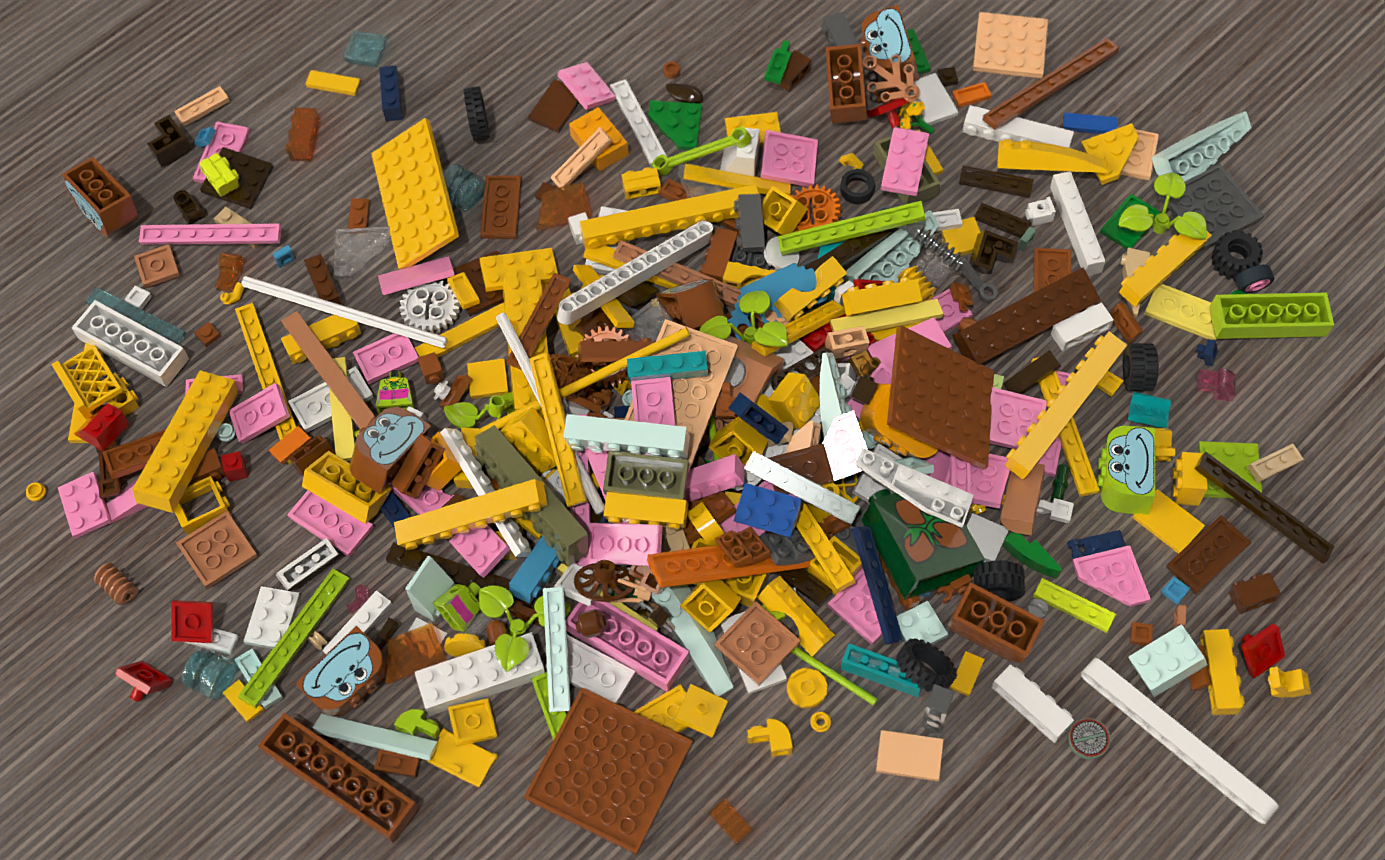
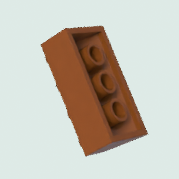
(607, 351)

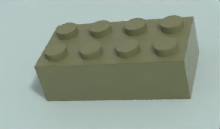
(928, 184)
(646, 475)

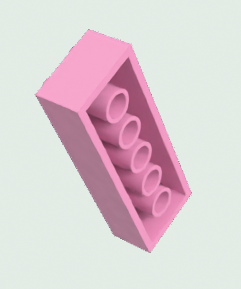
(634, 645)

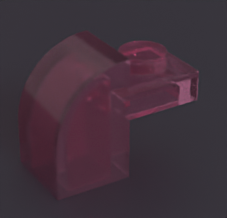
(1220, 383)

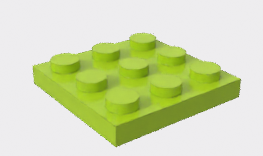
(1235, 457)

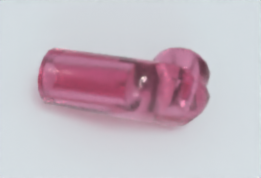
(360, 599)

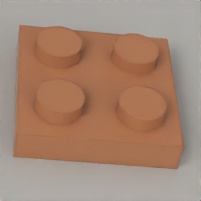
(157, 266)

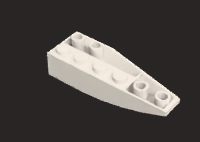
(918, 488)

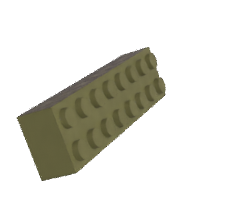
(552, 521)

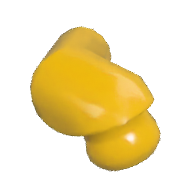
(233, 296)

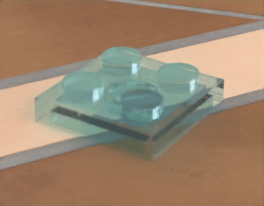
(364, 48)

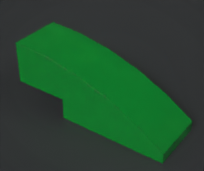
(1031, 555)

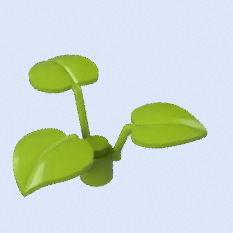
(1138, 219)
(771, 334)
(464, 414)
(511, 648)

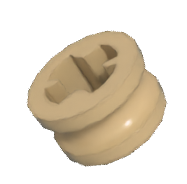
(317, 640)

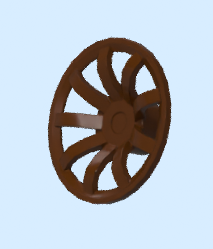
(603, 574)

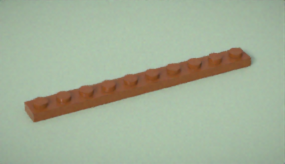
(1050, 83)

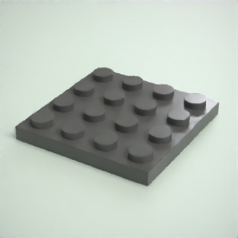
(1219, 201)

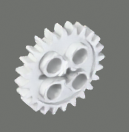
(413, 304)

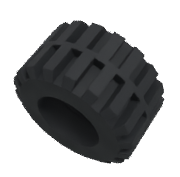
(1238, 243)
(1140, 367)
(1001, 579)

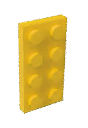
(519, 264)

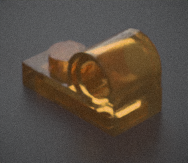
(230, 271)

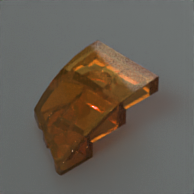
(561, 204)
(412, 652)

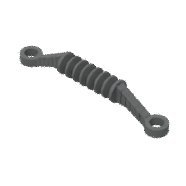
(962, 264)

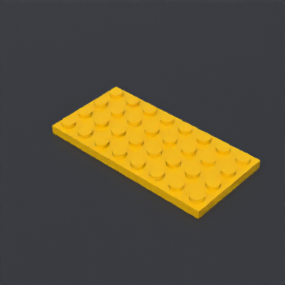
(414, 194)

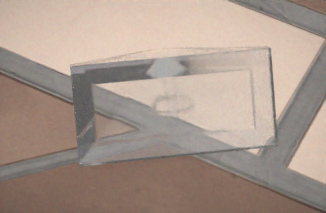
(478, 625)

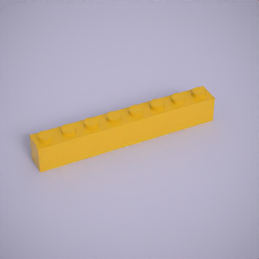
(471, 514)

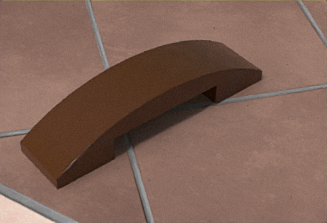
(107, 486)

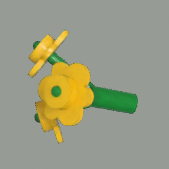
(914, 110)

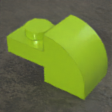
(414, 721)

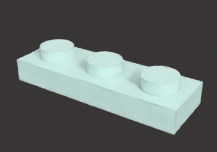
(249, 665)

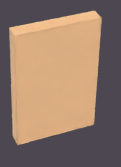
(1140, 161)
(909, 755)

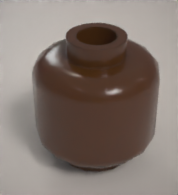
(591, 623)

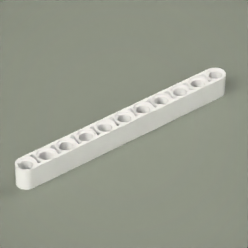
(634, 272)
(1180, 741)

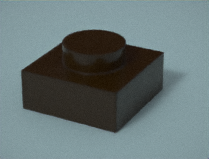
(947, 76)

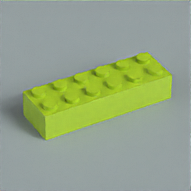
(1271, 315)

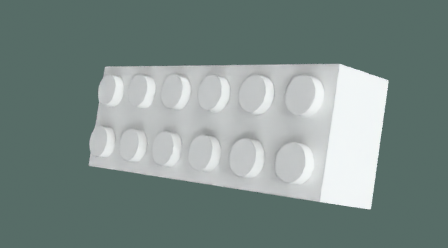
(130, 343)
(474, 677)

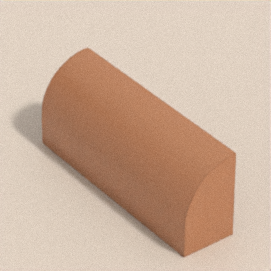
(1022, 501)

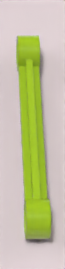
(702, 150)

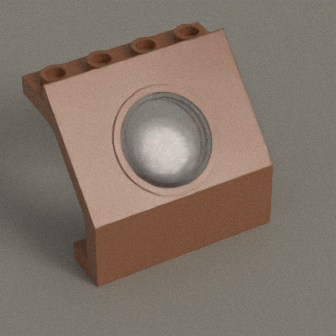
(750, 372)

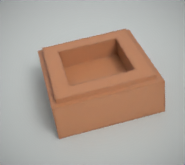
(1180, 616)

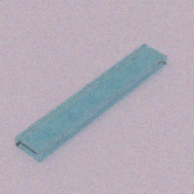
(141, 317)

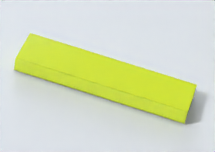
(1074, 605)

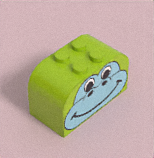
(1128, 470)

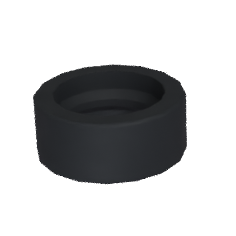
(860, 175)

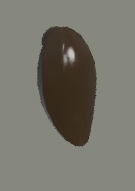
(685, 93)

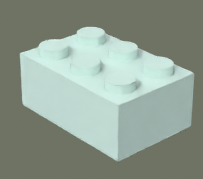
(1168, 660)

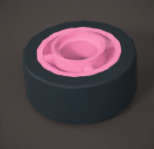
(1255, 278)

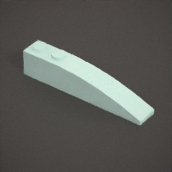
(1202, 148)
(891, 255)
(831, 392)
(695, 639)

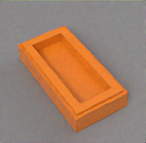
(971, 94)
(289, 444)

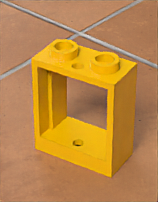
(194, 491)

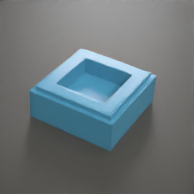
(205, 137)
(283, 256)
(1175, 590)

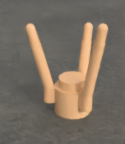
(641, 592)

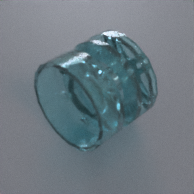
(463, 186)
(208, 673)

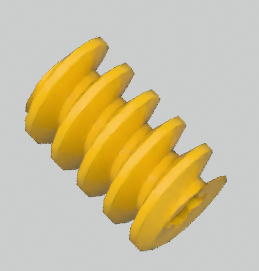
(926, 292)

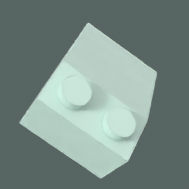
(426, 587)

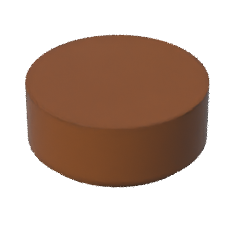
(671, 70)

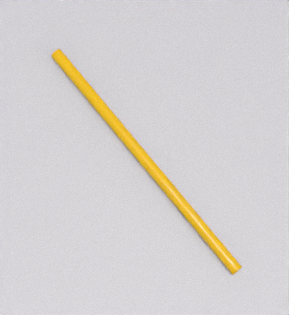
(597, 375)

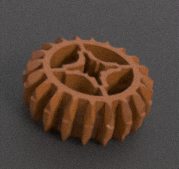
(568, 371)

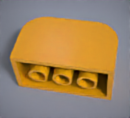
(874, 421)

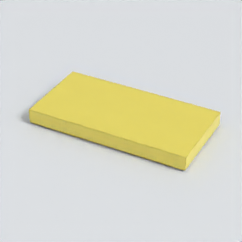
(1181, 311)

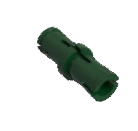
(1060, 482)

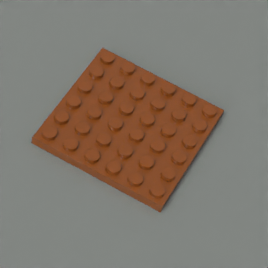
(941, 397)
(608, 770)

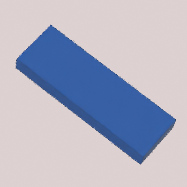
(1089, 123)

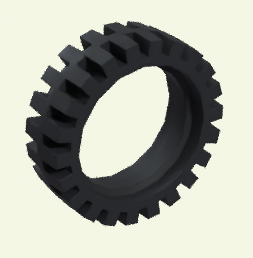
(476, 113)
(931, 656)

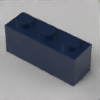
(391, 93)
(758, 418)

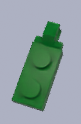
(778, 63)

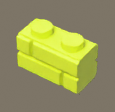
(219, 174)

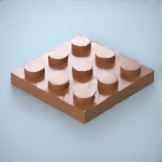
(217, 549)
(757, 643)

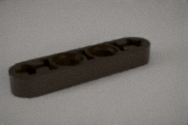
(801, 368)

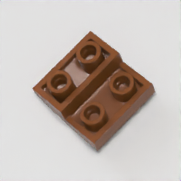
(594, 399)
(743, 547)

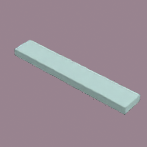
(556, 649)
(375, 737)

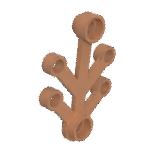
(892, 80)

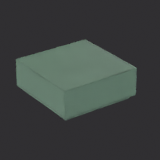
(1027, 239)

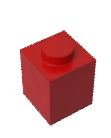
(234, 466)

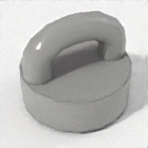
(1038, 608)

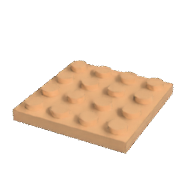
(1010, 45)

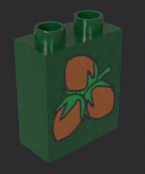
(917, 546)

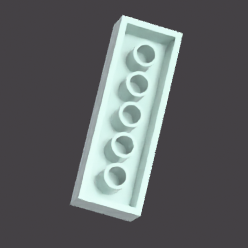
(626, 436)

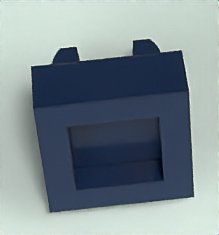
(1208, 352)

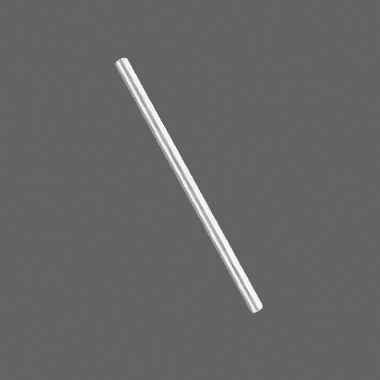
(344, 311)
(525, 365)

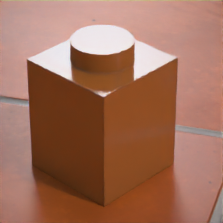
(430, 368)

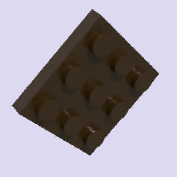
(251, 174)

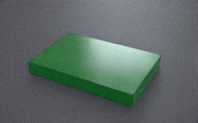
(1123, 236)

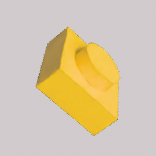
(1109, 383)

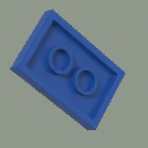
(768, 510)

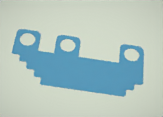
(775, 286)

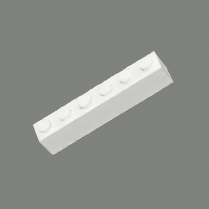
(1015, 129)
(1077, 223)

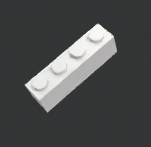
(1033, 703)

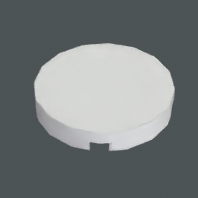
(773, 255)

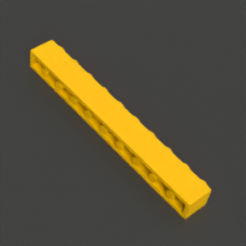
(661, 218)
(1065, 405)

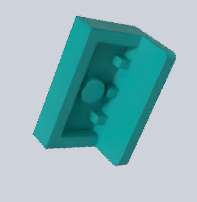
(1149, 410)

